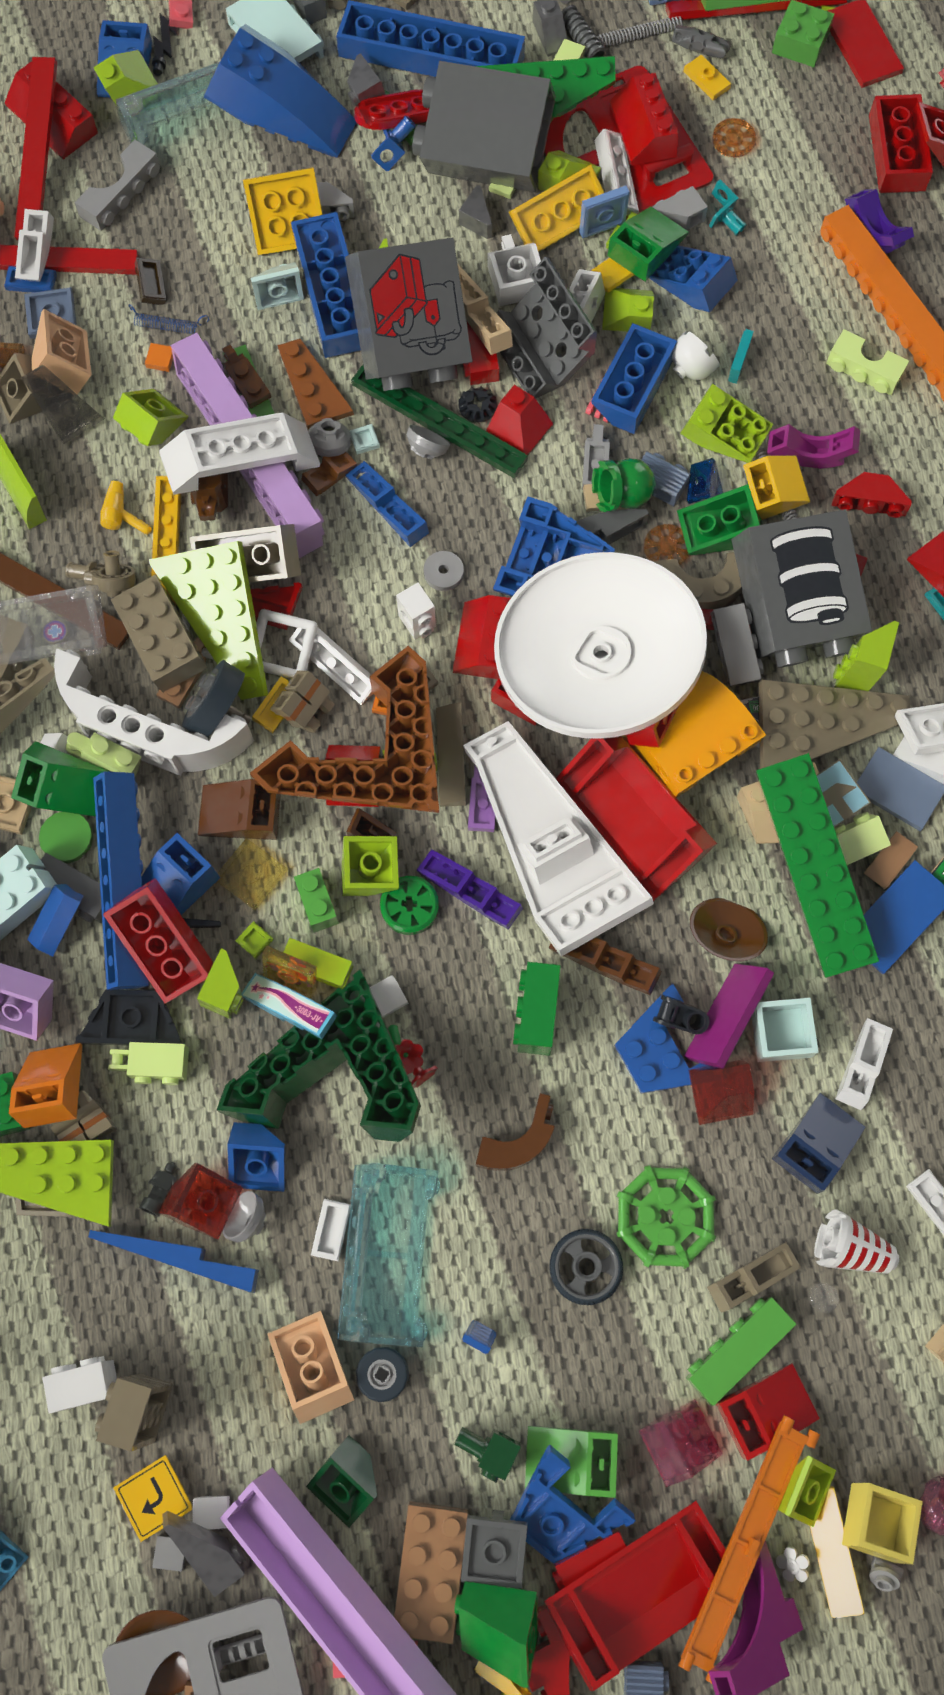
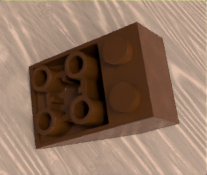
(239, 811)

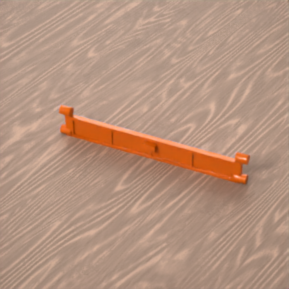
(745, 1546)

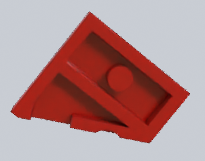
(276, 599)

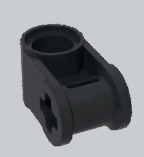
(677, 1015)

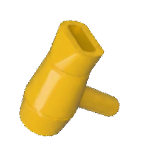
(113, 511)

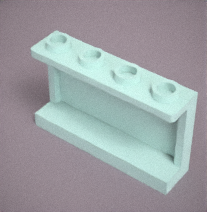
(278, 23)

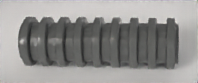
(582, 33)

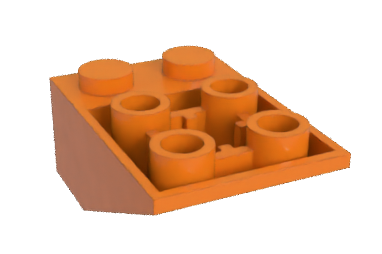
(47, 1087)

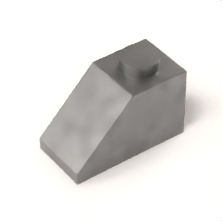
(549, 25)
(363, 81)

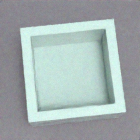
(784, 1030)

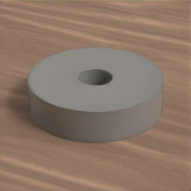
(445, 581)

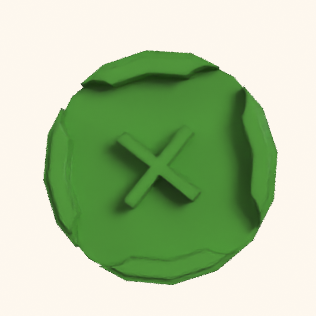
(66, 836)

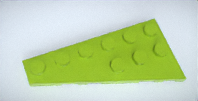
(61, 1176)

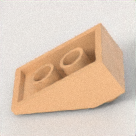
(62, 350)
(310, 1367)

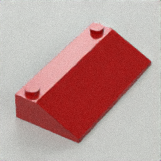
(635, 813)
(638, 1596)

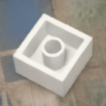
(78, 1386)

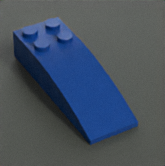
(325, 272)

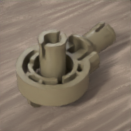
(111, 578)

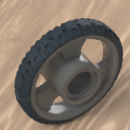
(575, 1290)

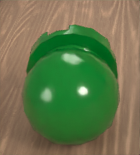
(623, 484)

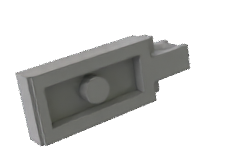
(595, 450)

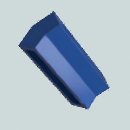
(54, 918)

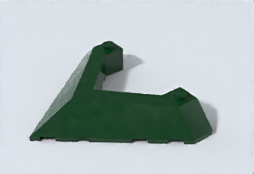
(304, 1059)

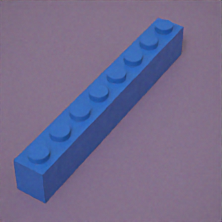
(118, 868)

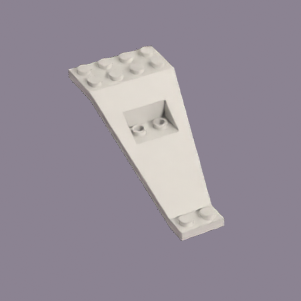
(577, 879)

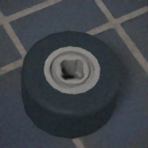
(382, 1374)

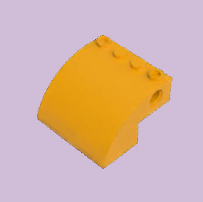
(702, 736)

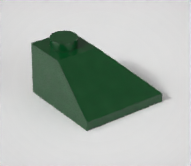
(346, 1481)

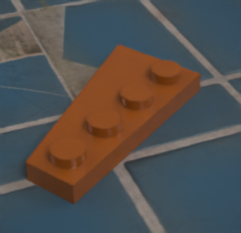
(311, 385)

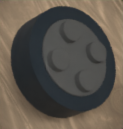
(214, 699)

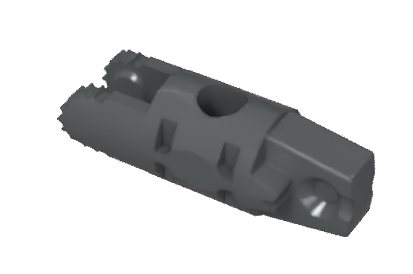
(701, 41)

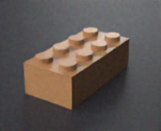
(430, 1571)

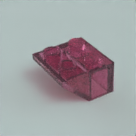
(680, 1443)

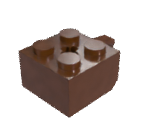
(211, 496)

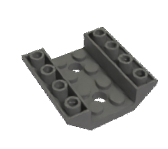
(538, 343)

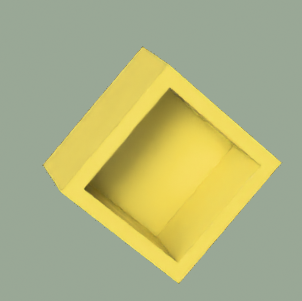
(882, 1523)

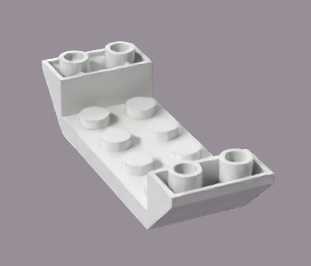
(236, 447)

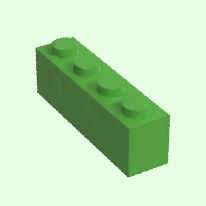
(740, 1350)

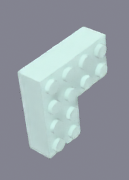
(20, 888)

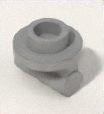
(885, 1574)

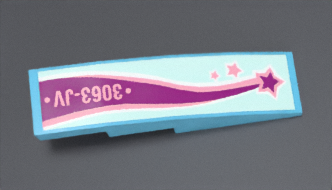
(288, 1005)

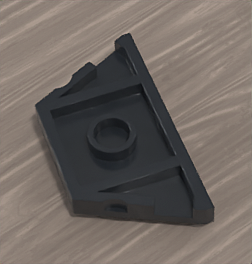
(128, 1018)

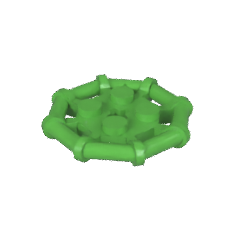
(682, 1216)

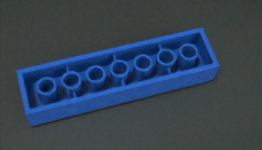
(420, 41)

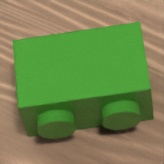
(316, 900)

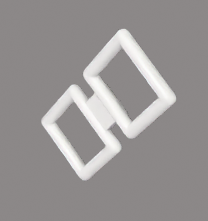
(267, 615)

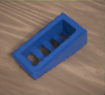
(479, 1336)

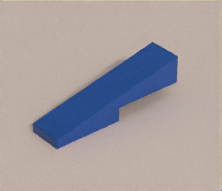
(388, 504)

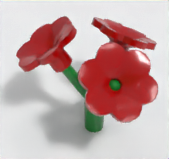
(411, 1057)

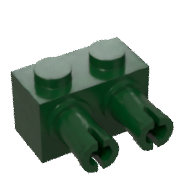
(493, 1454)

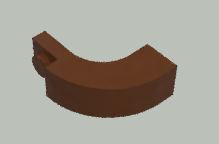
(510, 1155)

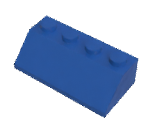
(634, 377)

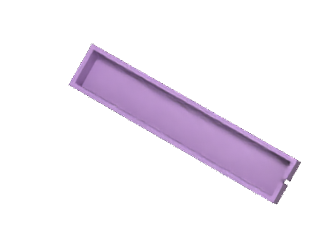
(328, 1593)

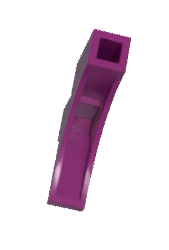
(765, 1621)

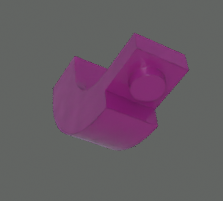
(814, 450)

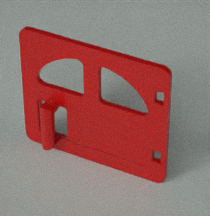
(642, 174)

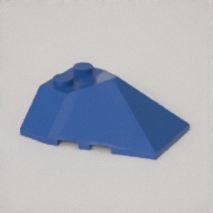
(542, 541)

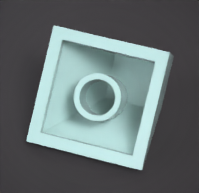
(277, 286)

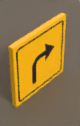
(150, 1495)

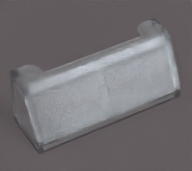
(51, 621)

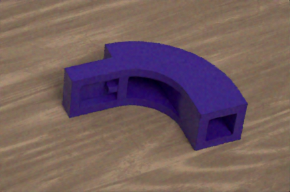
(870, 212)

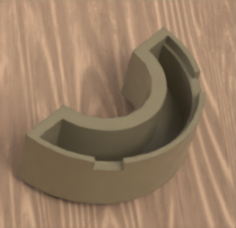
(714, 591)

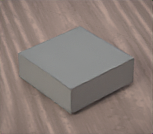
(167, 1555)

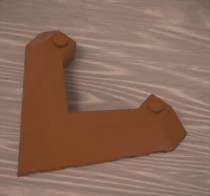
(399, 779)

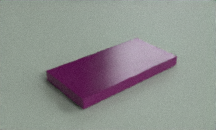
(729, 1014)

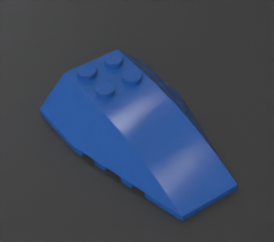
(272, 90)

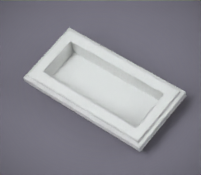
(331, 1230)

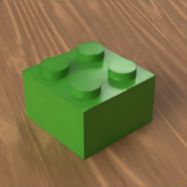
(802, 33)

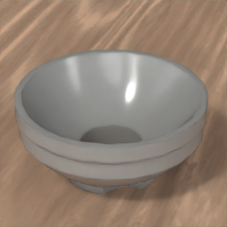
(330, 442)
(426, 442)
(246, 1218)

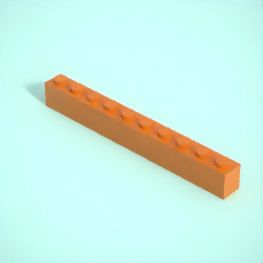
(888, 291)

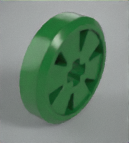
(413, 921)

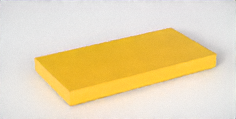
(555, 210)

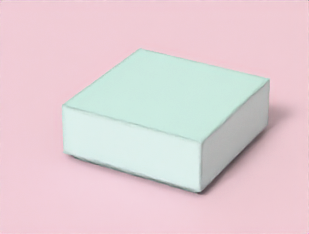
(364, 439)

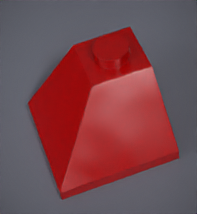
(519, 420)

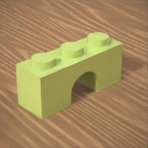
(880, 374)

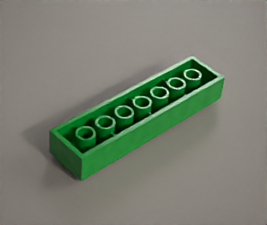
(816, 866)

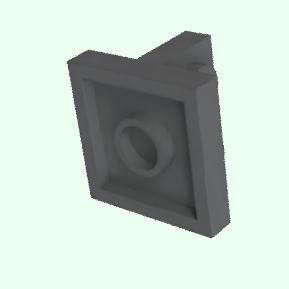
(494, 1550)

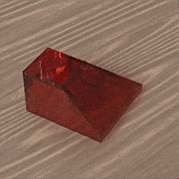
(722, 1092)
(201, 1201)

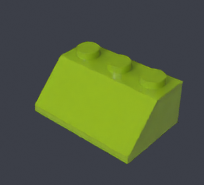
(866, 659)

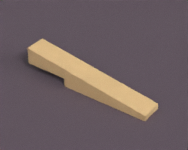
(482, 318)

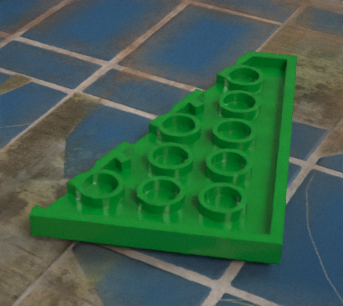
(571, 78)

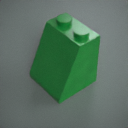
(499, 1628)

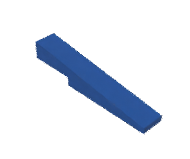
(183, 1257)

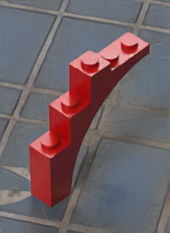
(552, 1656)

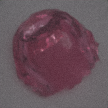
(933, 1505)

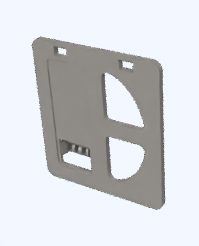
(133, 1661)

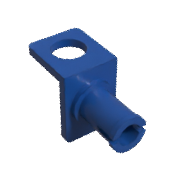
(394, 143)

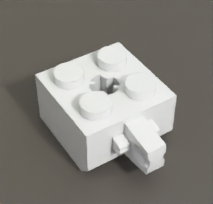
(511, 270)

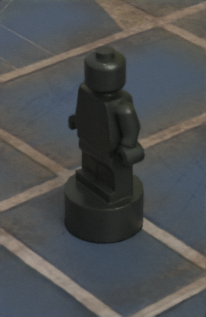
(162, 1183)

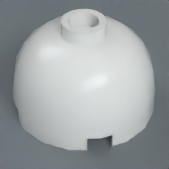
(693, 358)

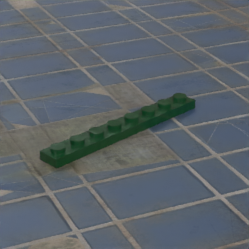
(445, 424)

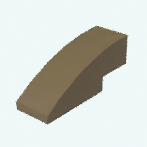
(753, 1277)

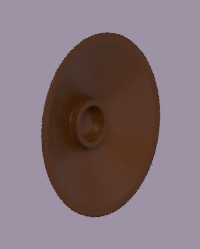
(728, 930)
(173, 1671)

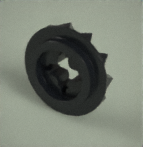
(471, 411)

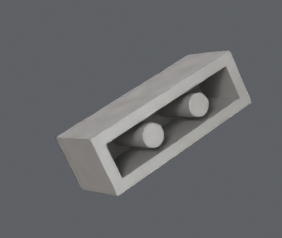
(736, 645)

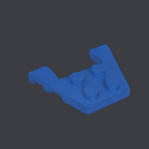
(652, 1054)
(553, 1521)

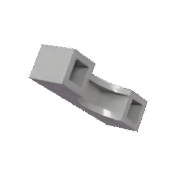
(101, 205)

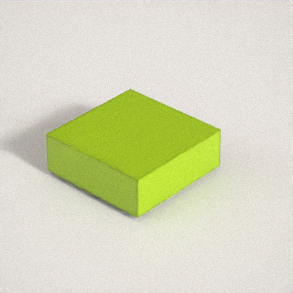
(254, 940)

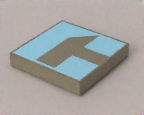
(841, 792)

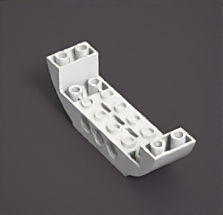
(146, 735)

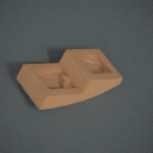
(891, 860)

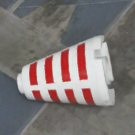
(853, 1246)

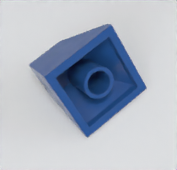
(256, 1158)

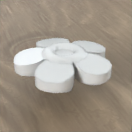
(793, 1565)

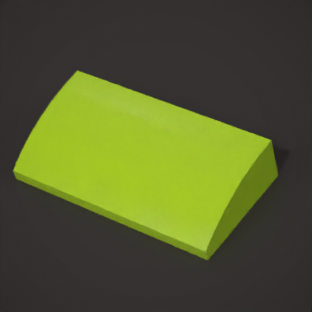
(19, 488)

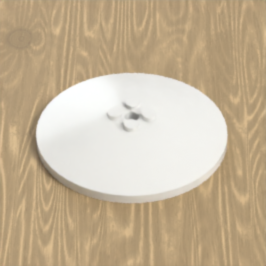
(594, 605)

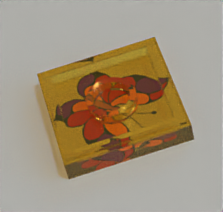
(251, 874)
(289, 971)

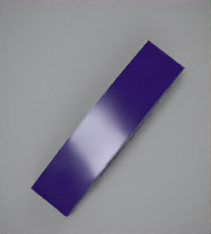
(470, 889)

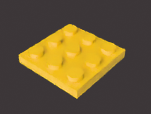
(277, 202)

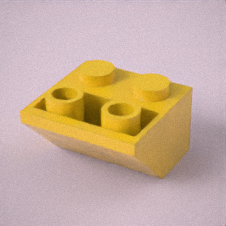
(776, 484)

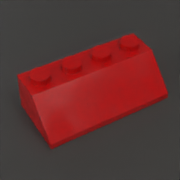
(645, 120)
(71, 121)
(159, 940)

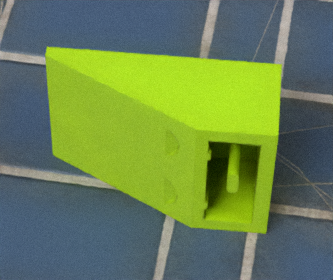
(726, 426)

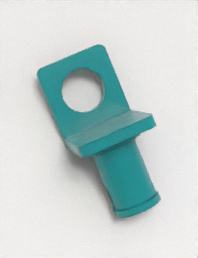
(726, 213)

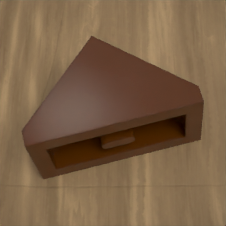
(366, 825)

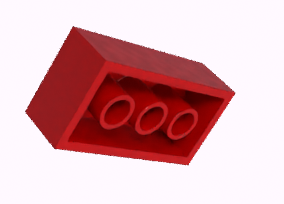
(899, 144)

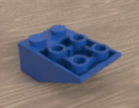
(119, 38)
(696, 277)
(180, 872)

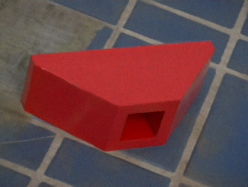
(873, 495)

